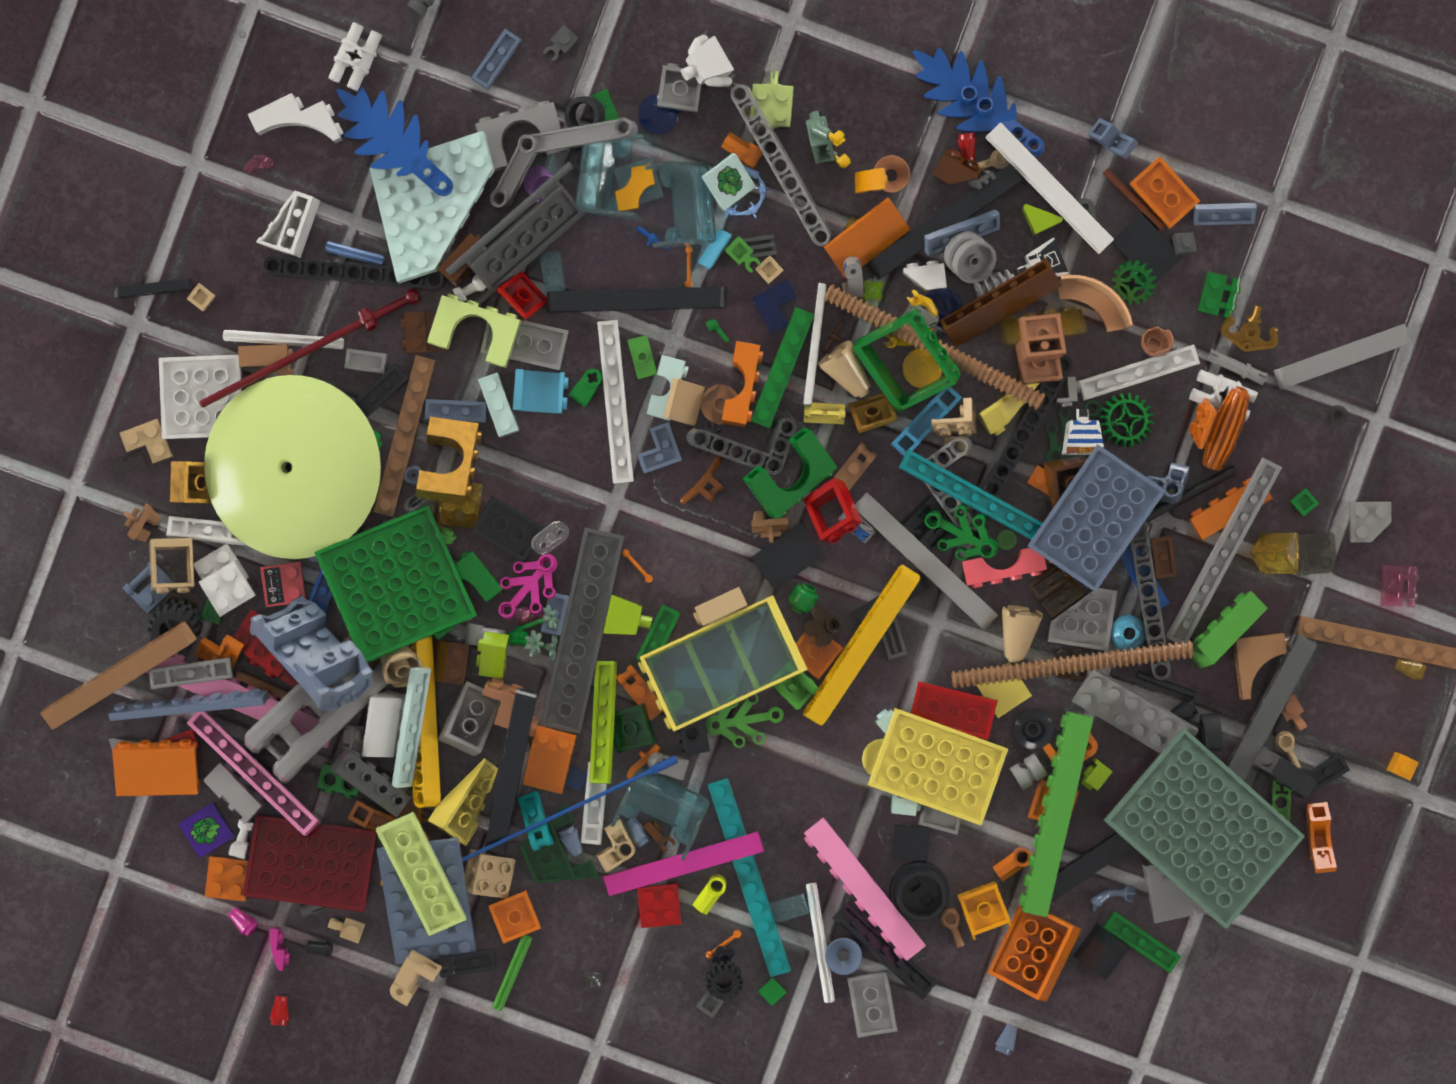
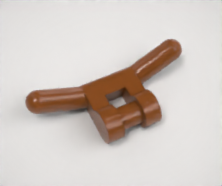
(699, 486)

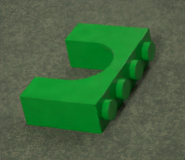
(816, 467)
(475, 572)

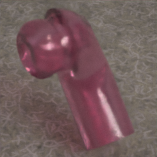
(258, 161)

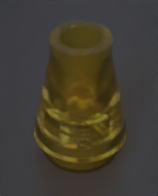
(1410, 668)

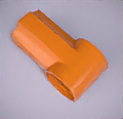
(747, 153)
(1010, 864)

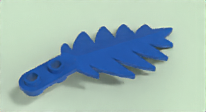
(972, 97)
(389, 138)

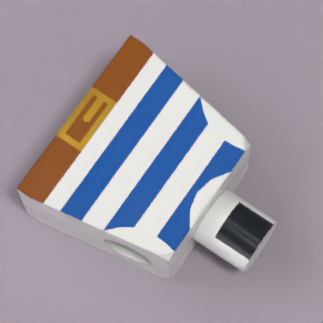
(1082, 435)

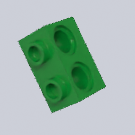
(338, 786)

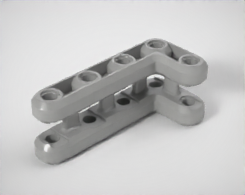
(307, 745)

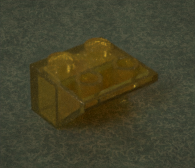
(462, 515)

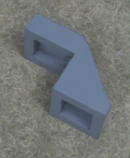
(1112, 139)

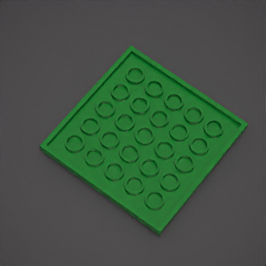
(395, 584)

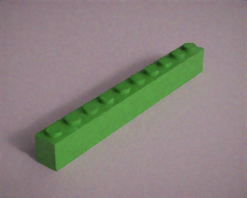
(1056, 814)

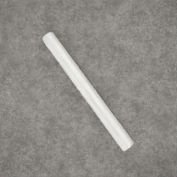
(276, 338)
(820, 942)

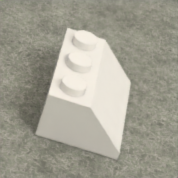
(383, 724)

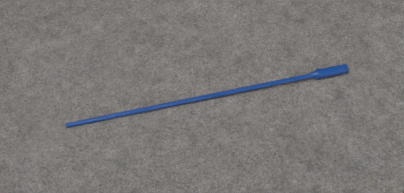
(652, 770)

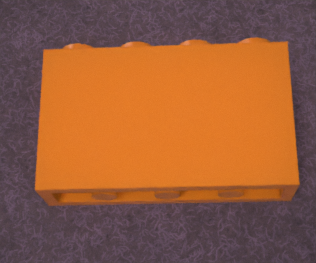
(156, 768)

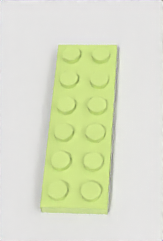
(421, 873)

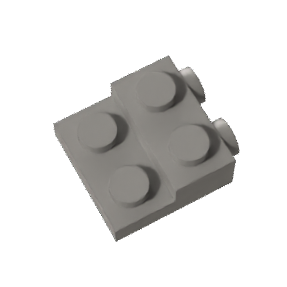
(676, 91)

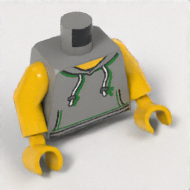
(930, 313)

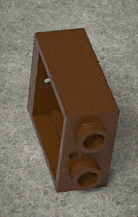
(463, 272)

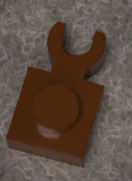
(410, 807)

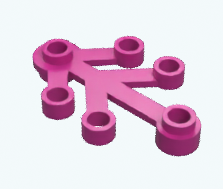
(530, 584)

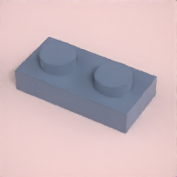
(559, 604)

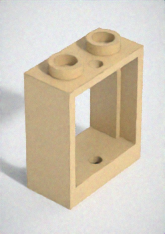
(171, 544)
(720, 607)

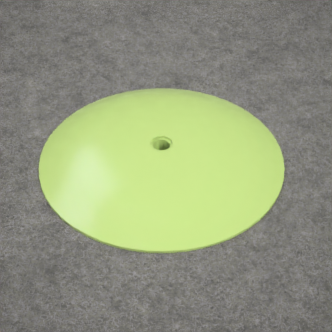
(330, 457)

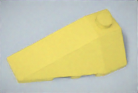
(1000, 413)
(461, 807)

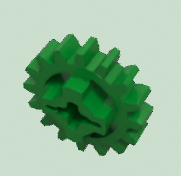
(1132, 291)

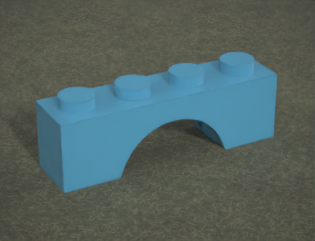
(921, 424)

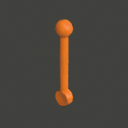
(688, 283)
(648, 578)
(736, 934)

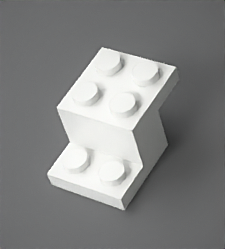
(224, 580)

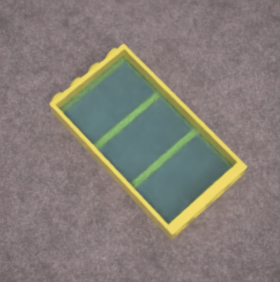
(722, 664)

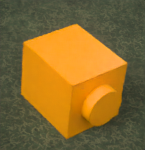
(1402, 766)

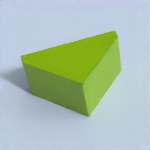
(1039, 219)

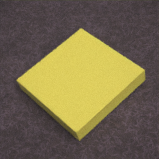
(1007, 693)

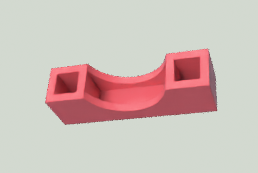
(978, 571)

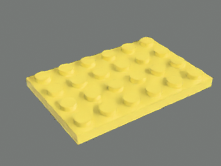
(938, 766)

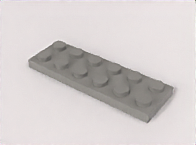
(1129, 711)

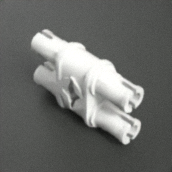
(360, 66)
(1219, 384)

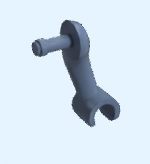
(1127, 892)

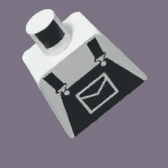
(1051, 252)

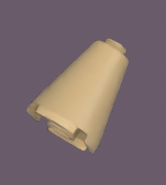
(846, 369)
(1019, 631)
(398, 666)

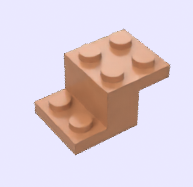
(1040, 348)
(505, 693)

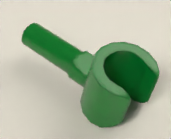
(712, 324)

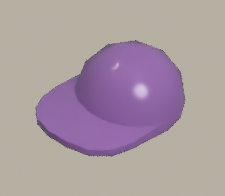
(535, 178)

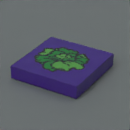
(206, 830)

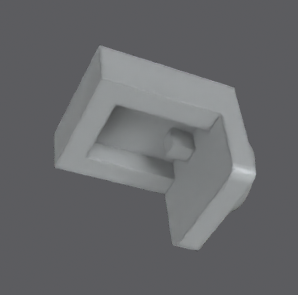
(1072, 389)

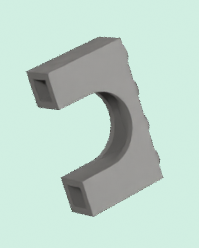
(543, 117)

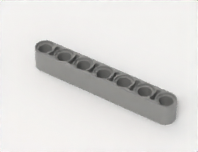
(1342, 356)

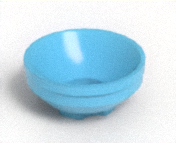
(1118, 627)

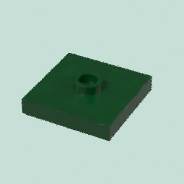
(632, 728)

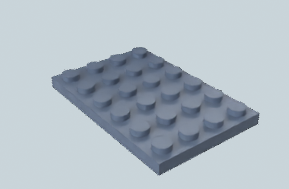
(1096, 518)
(404, 922)

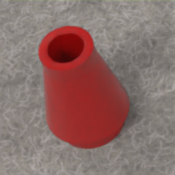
(967, 145)
(279, 1013)

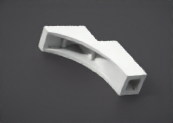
(288, 112)

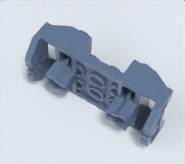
(313, 653)

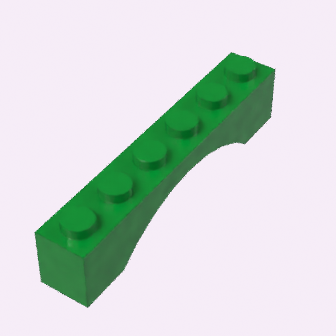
(782, 368)

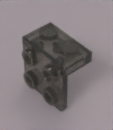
(1316, 553)

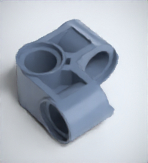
(1176, 479)

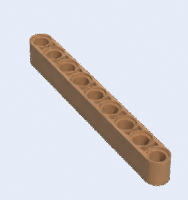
(118, 675)

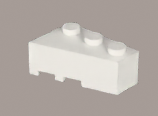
(292, 225)

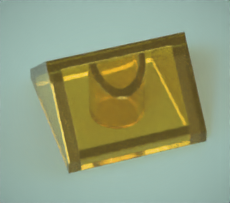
(1276, 553)

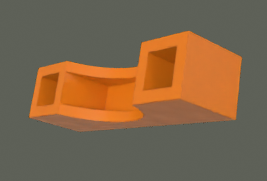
(736, 409)

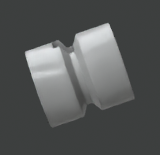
(1028, 771)

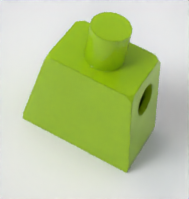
(625, 617)

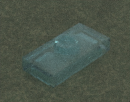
(789, 908)

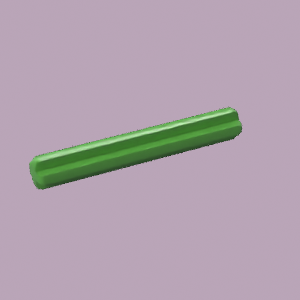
(512, 972)

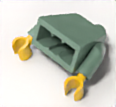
(822, 139)

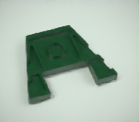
(551, 861)

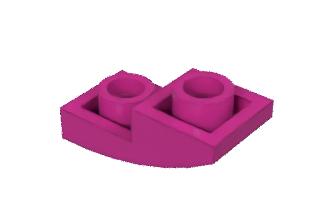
(279, 953)

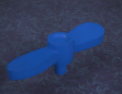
(652, 238)

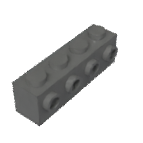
(369, 782)

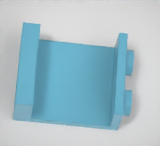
(540, 391)

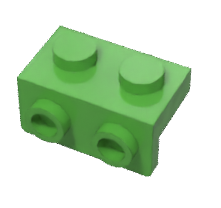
(797, 690)

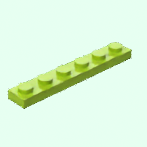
(603, 722)

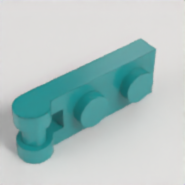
(532, 813)

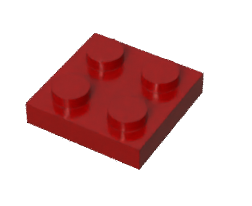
(659, 905)

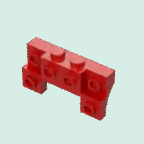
(259, 654)

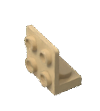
(957, 426)
(489, 875)

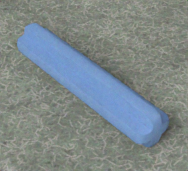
(354, 253)

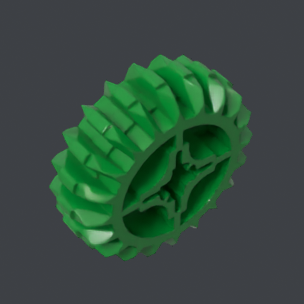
(1125, 411)

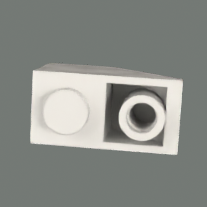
(928, 276)

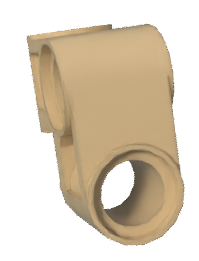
(613, 855)

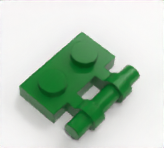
(1212, 295)

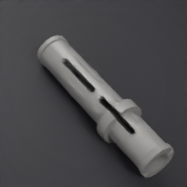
(1237, 367)

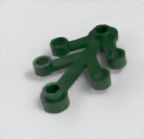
(1052, 436)

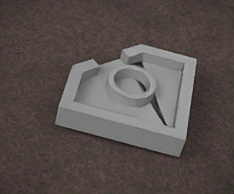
(1368, 520)

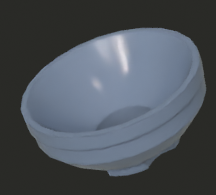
(846, 966)

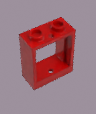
(822, 495)

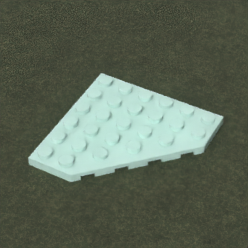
(420, 222)

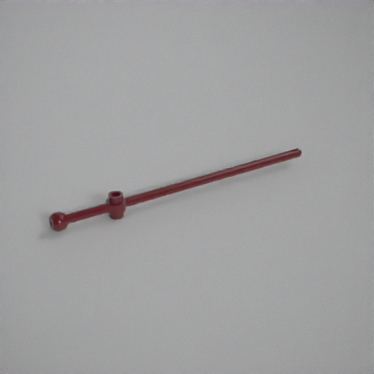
(366, 319)

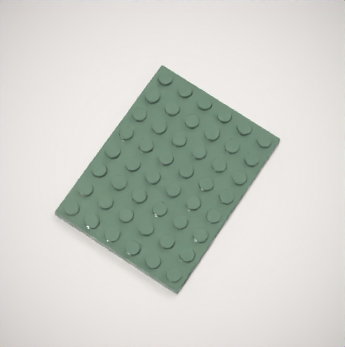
(1204, 828)

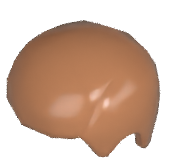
(1157, 341)

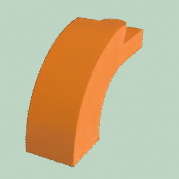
(1319, 837)

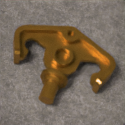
(1249, 335)

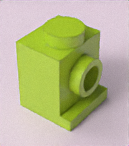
(1095, 775)

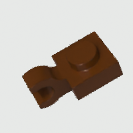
(654, 830)

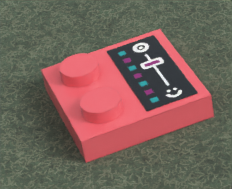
(282, 583)

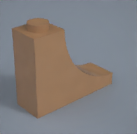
(1252, 654)

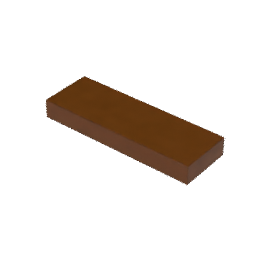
(261, 684)

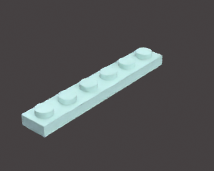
(411, 727)

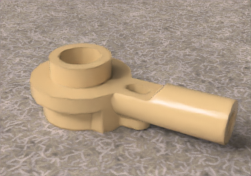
(996, 160)
(1285, 742)

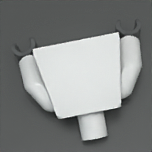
(708, 63)

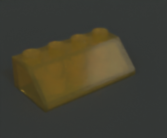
(1071, 319)

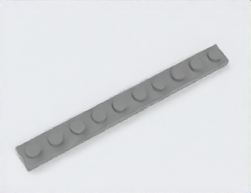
(1224, 551)

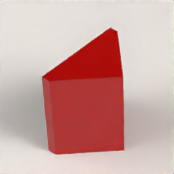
(523, 295)

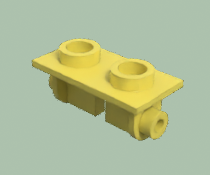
(824, 413)

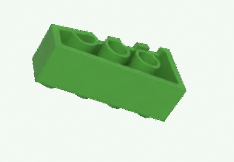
(1226, 629)

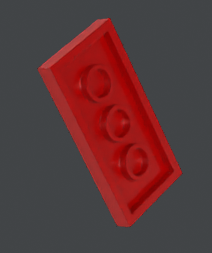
(955, 709)

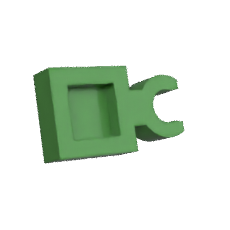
(740, 252)

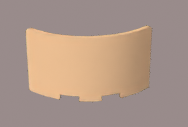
(1099, 297)

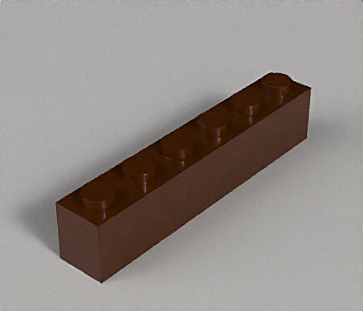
(1000, 302)

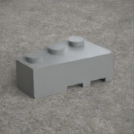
(235, 791)

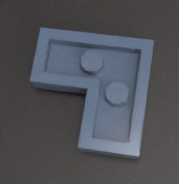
(665, 451)

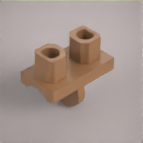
(769, 527)
(137, 530)

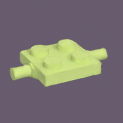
(774, 101)

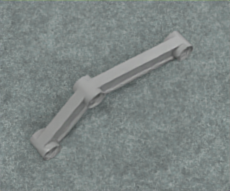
(551, 141)

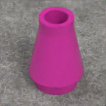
(244, 922)

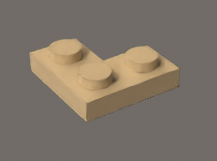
(147, 435)

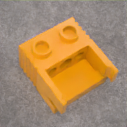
(983, 908)

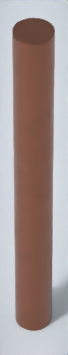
(1133, 199)

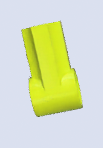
(709, 895)

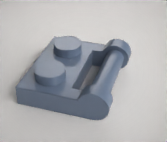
(146, 598)

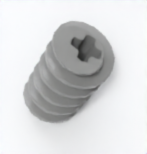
(985, 286)

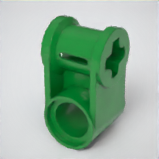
(584, 390)

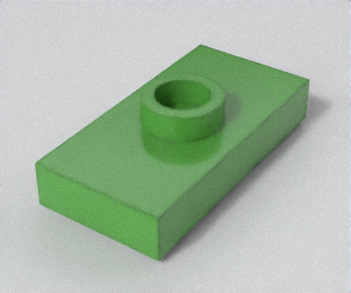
(642, 357)

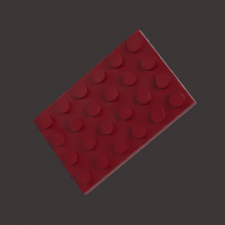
(319, 869)

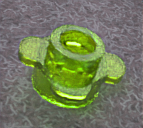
(872, 285)

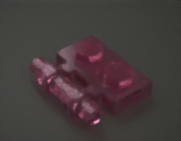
(1392, 586)

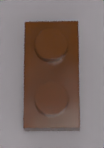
(1163, 557)

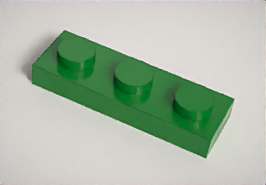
(660, 630)

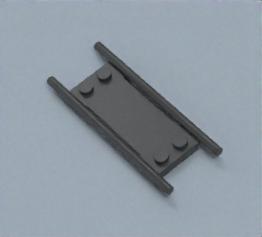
(524, 238)

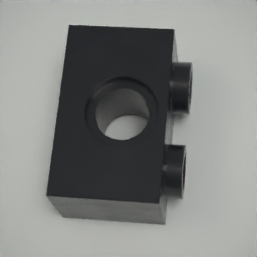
(697, 745)

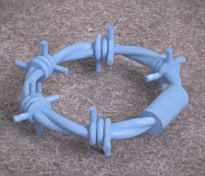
(762, 189)

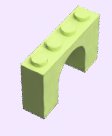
(452, 312)

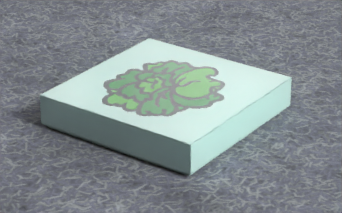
(728, 181)

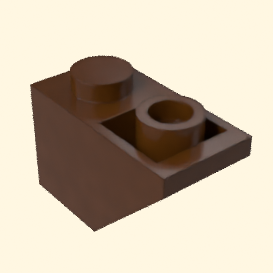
(955, 168)

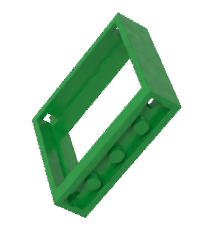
(884, 378)

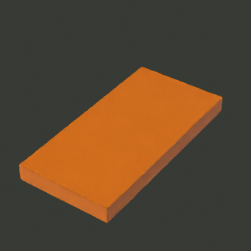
(868, 235)

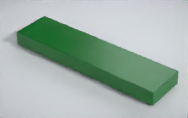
(1141, 941)

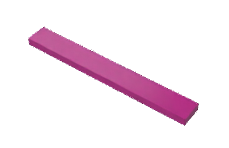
(675, 866)

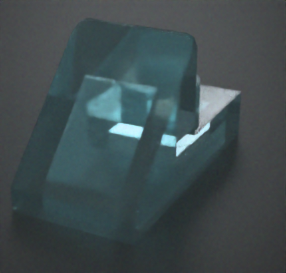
(552, 271)

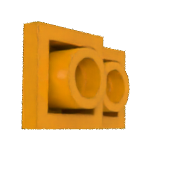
(870, 180)

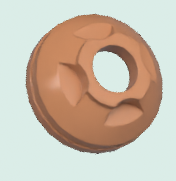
(900, 167)

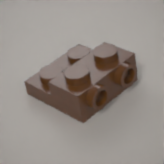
(417, 329)

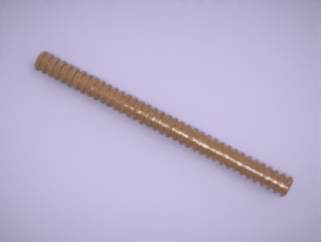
(963, 362)
(1072, 664)

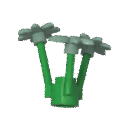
(521, 638)

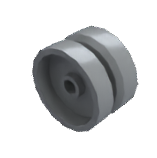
(970, 257)

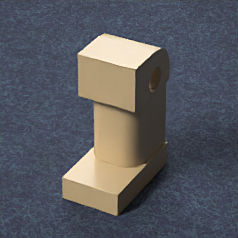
(406, 981)

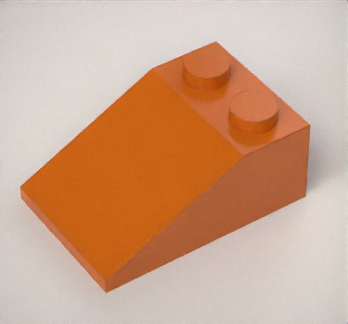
(549, 759)

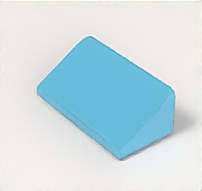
(715, 249)

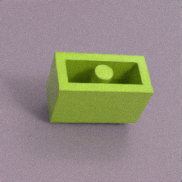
(493, 654)

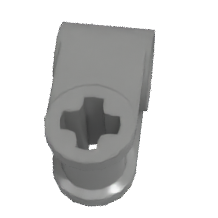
(676, 771)

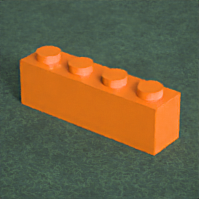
(1217, 514)

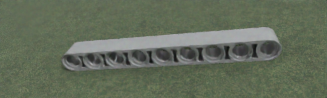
(772, 159)
(925, 561)

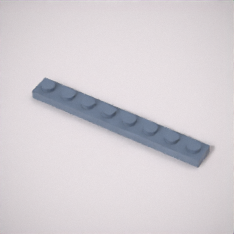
(182, 705)

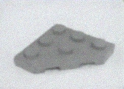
(1086, 622)

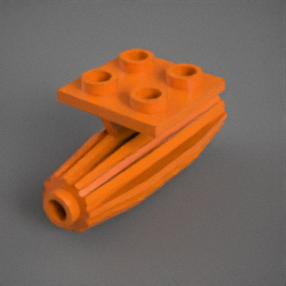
(1219, 427)

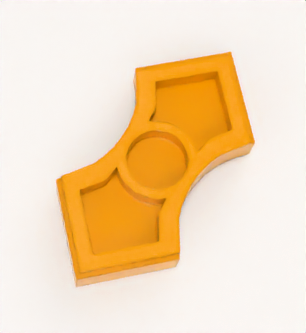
(629, 196)

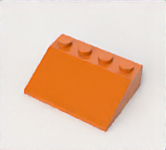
(1034, 953)

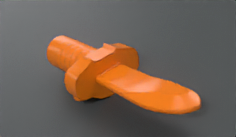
(643, 760)

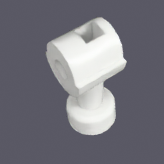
(476, 285)
(241, 846)

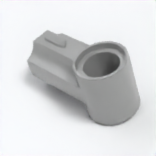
(475, 632)

